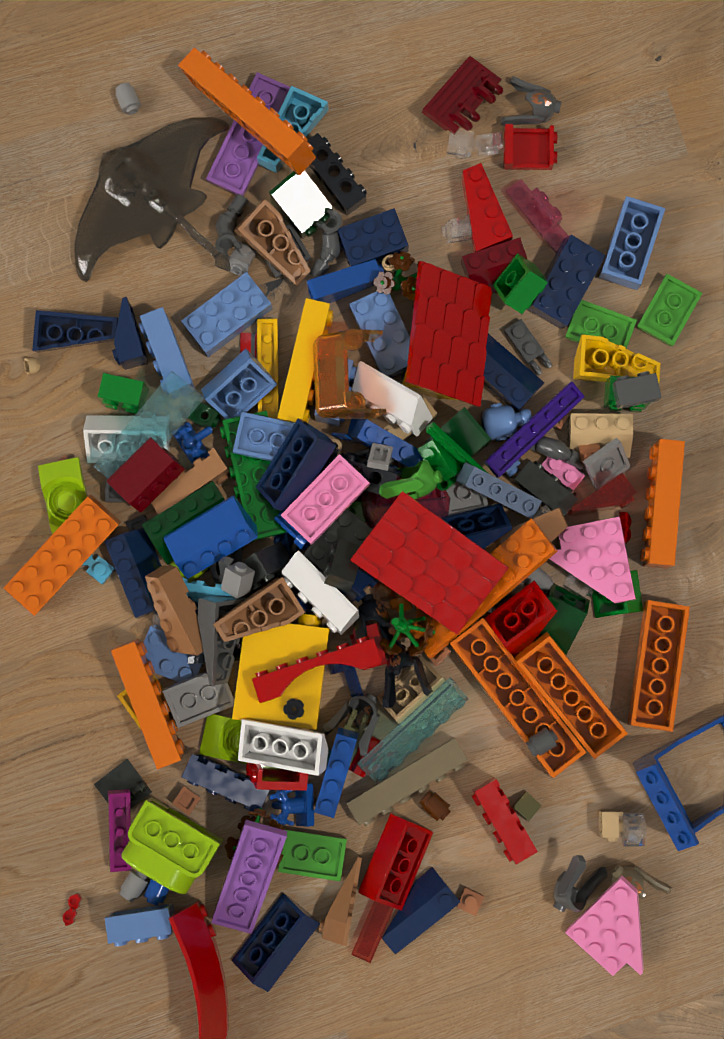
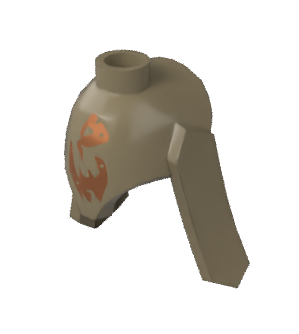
(635, 876)

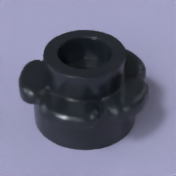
(299, 708)

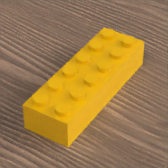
(300, 379)

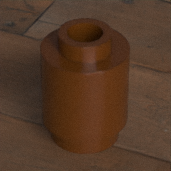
(435, 806)

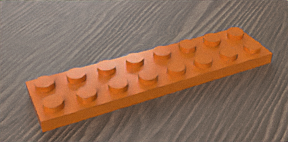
(523, 554)

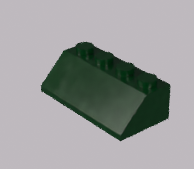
(180, 514)

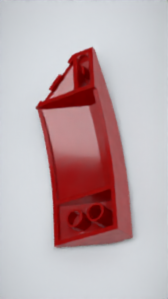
(205, 969)

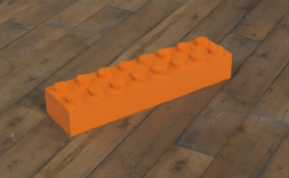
(248, 110)
(515, 694)

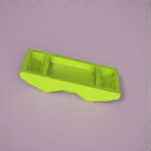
(62, 489)
(222, 739)

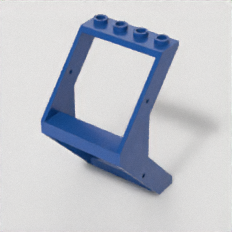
(665, 798)

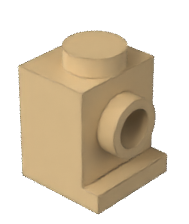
(610, 825)

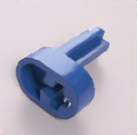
(299, 540)

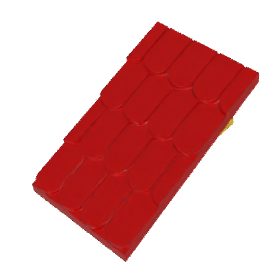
(448, 336)
(429, 563)

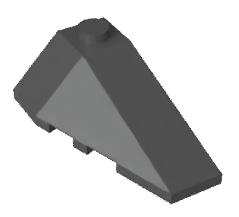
(217, 653)

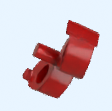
(626, 523)
(74, 903)

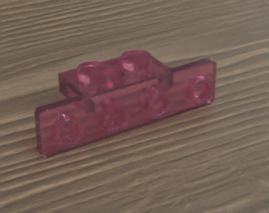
(539, 212)

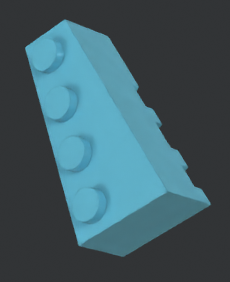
(303, 113)

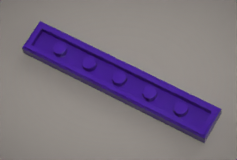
(534, 429)

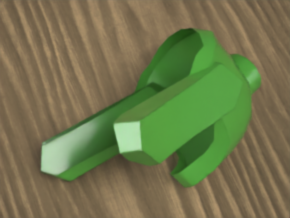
(415, 479)

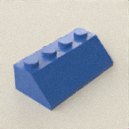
(211, 537)

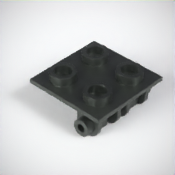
(122, 778)

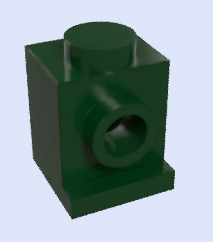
(213, 419)

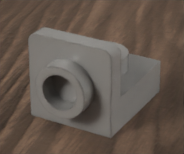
(380, 456)

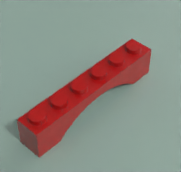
(273, 684)

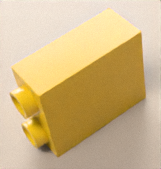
(277, 647)

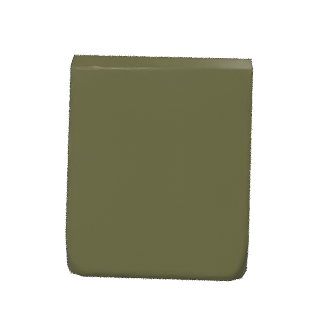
(527, 806)

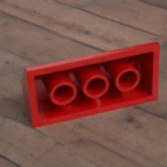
(395, 861)

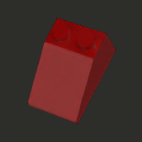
(521, 618)

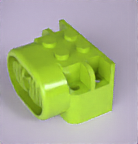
(169, 846)

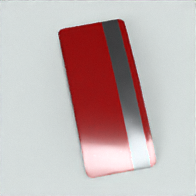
(248, 342)

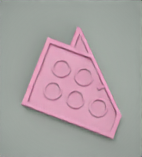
(598, 557)
(612, 928)

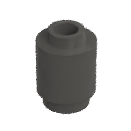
(542, 742)

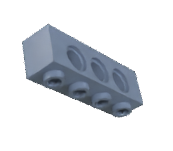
(498, 490)

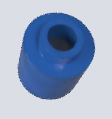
(155, 893)

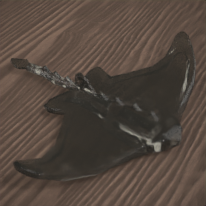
(146, 192)

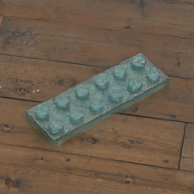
(156, 419)
(413, 731)

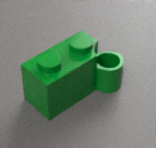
(442, 461)

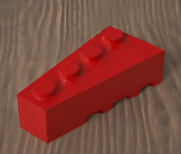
(485, 214)
(504, 820)

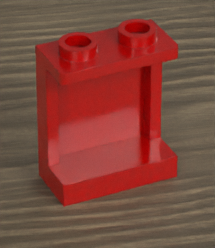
(529, 148)
(276, 778)

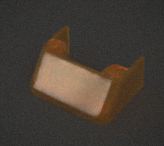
(332, 378)

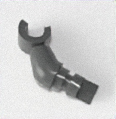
(226, 224)
(331, 243)
(557, 450)

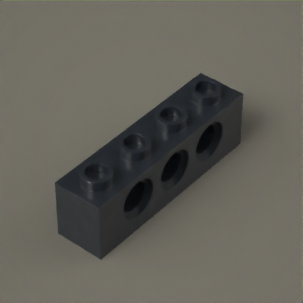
(347, 201)
(367, 472)

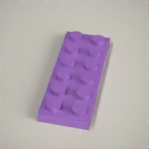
(239, 152)
(249, 876)

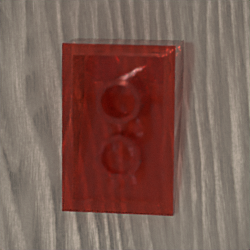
(610, 496)

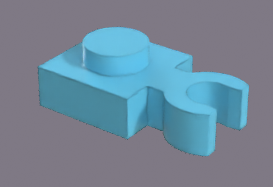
(99, 569)

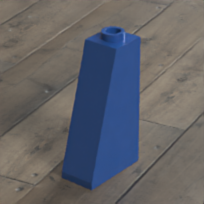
(344, 282)

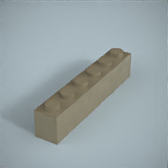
(407, 781)

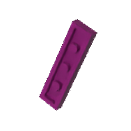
(119, 824)

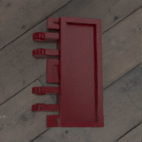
(461, 96)

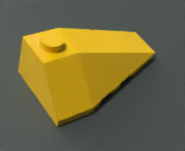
(600, 358)

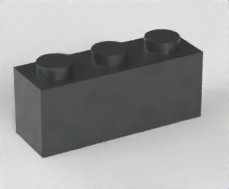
(545, 487)

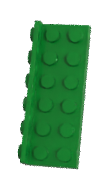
(247, 474)

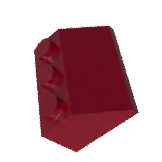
(488, 264)
(145, 474)

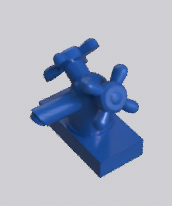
(191, 441)
(301, 805)

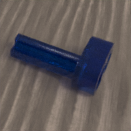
(351, 677)

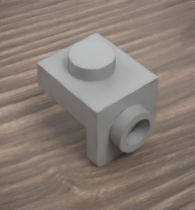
(241, 259)

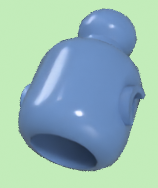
(502, 422)

